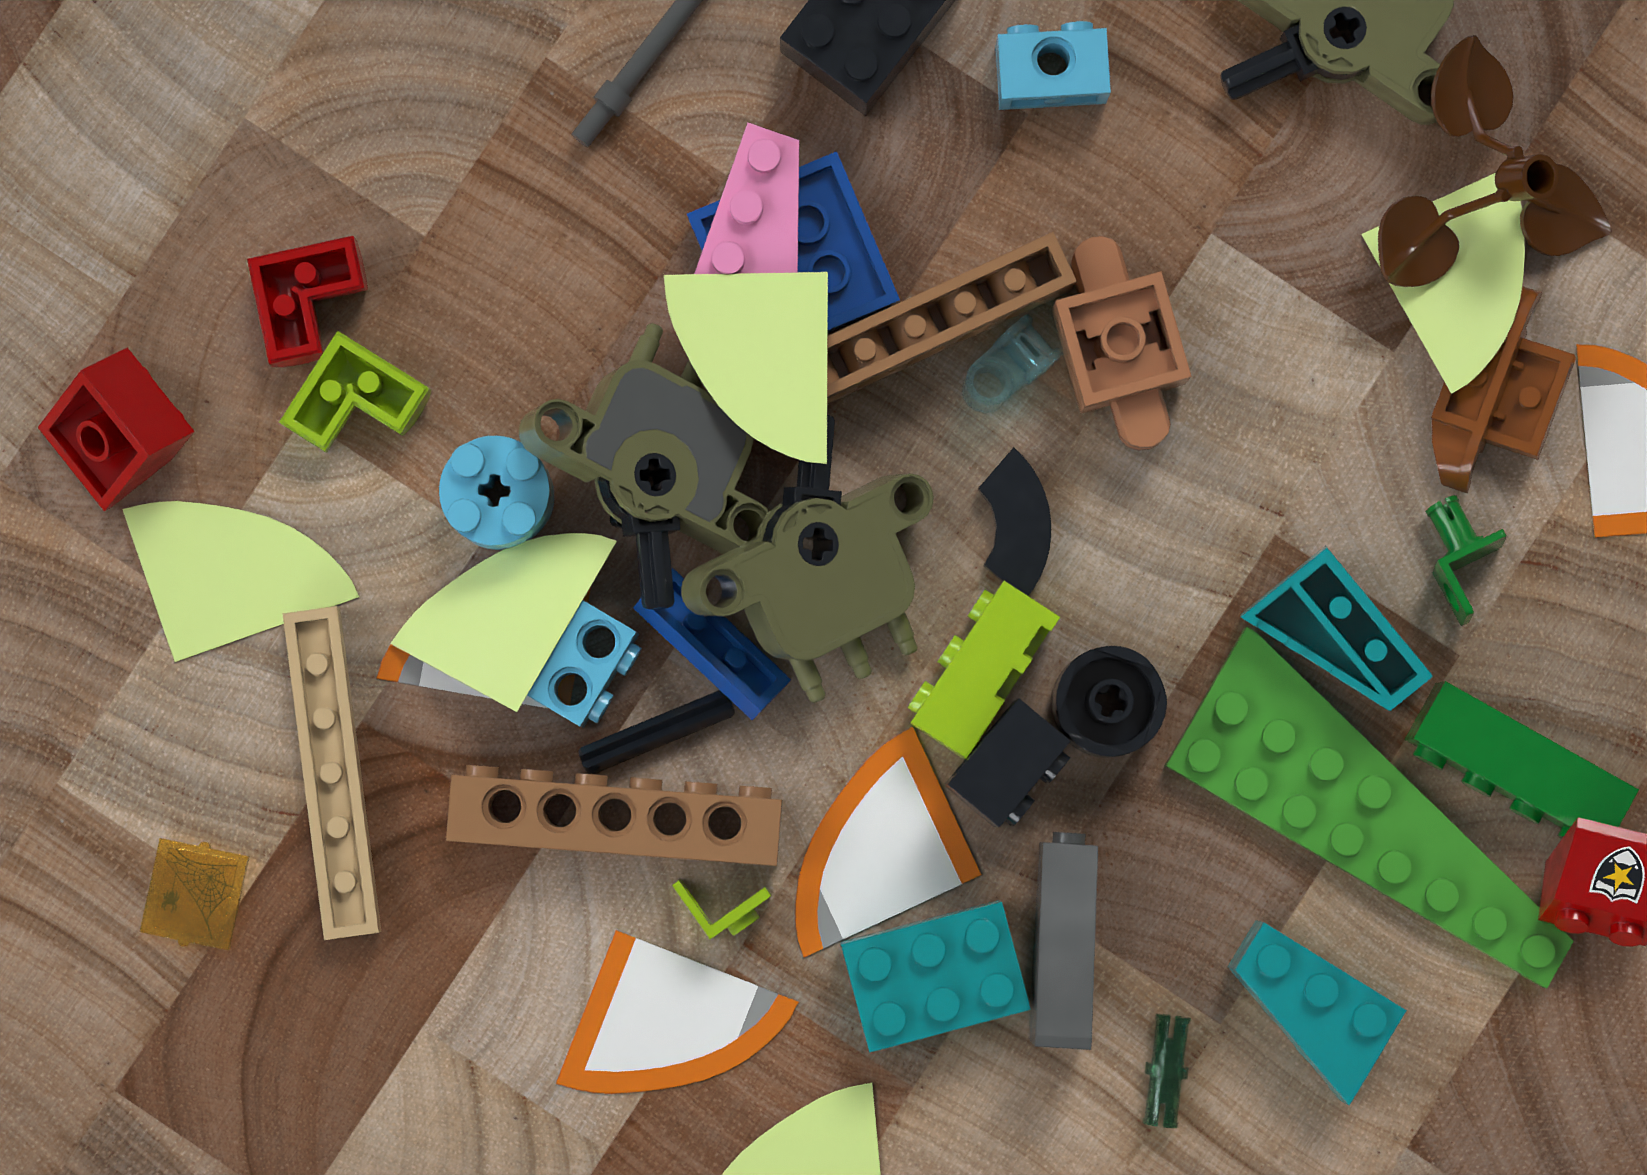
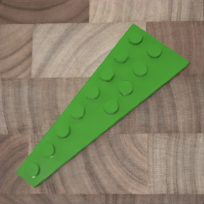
(1314, 778)

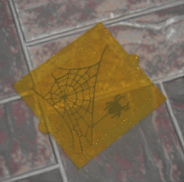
(194, 894)

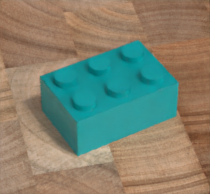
(935, 975)

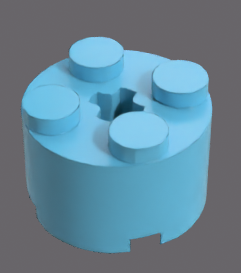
(475, 469)

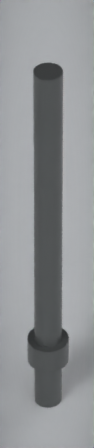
(614, 96)

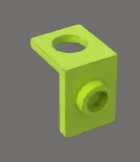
(735, 920)

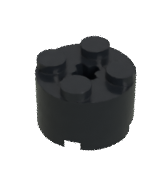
(1136, 687)

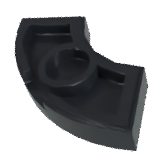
(1020, 521)

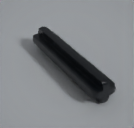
(656, 732)

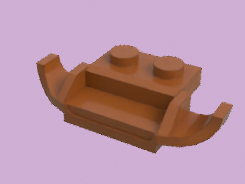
(1503, 405)

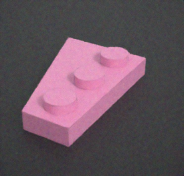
(758, 209)

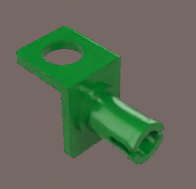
(1462, 549)

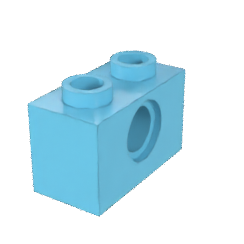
(1027, 86)

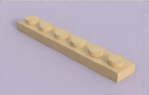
(332, 773)

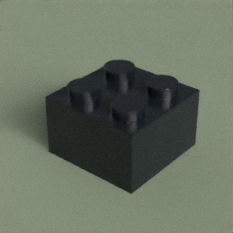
(1009, 764)

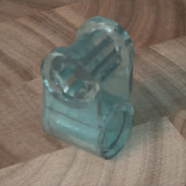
(1015, 359)

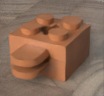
(1120, 343)

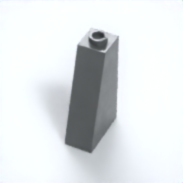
(1064, 944)

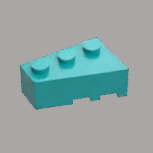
(1339, 628)
(1319, 1007)

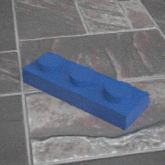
(719, 653)

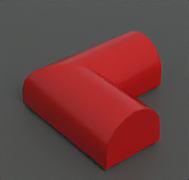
(289, 284)

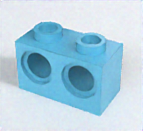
(572, 658)

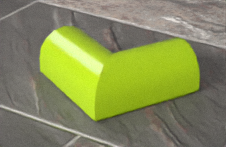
(348, 379)

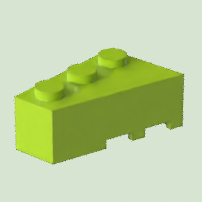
(981, 668)

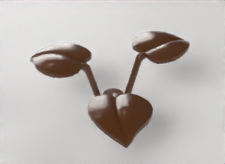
(1561, 210)

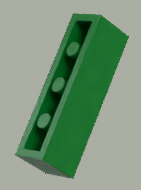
(1515, 762)

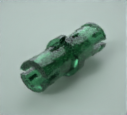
(1166, 1070)

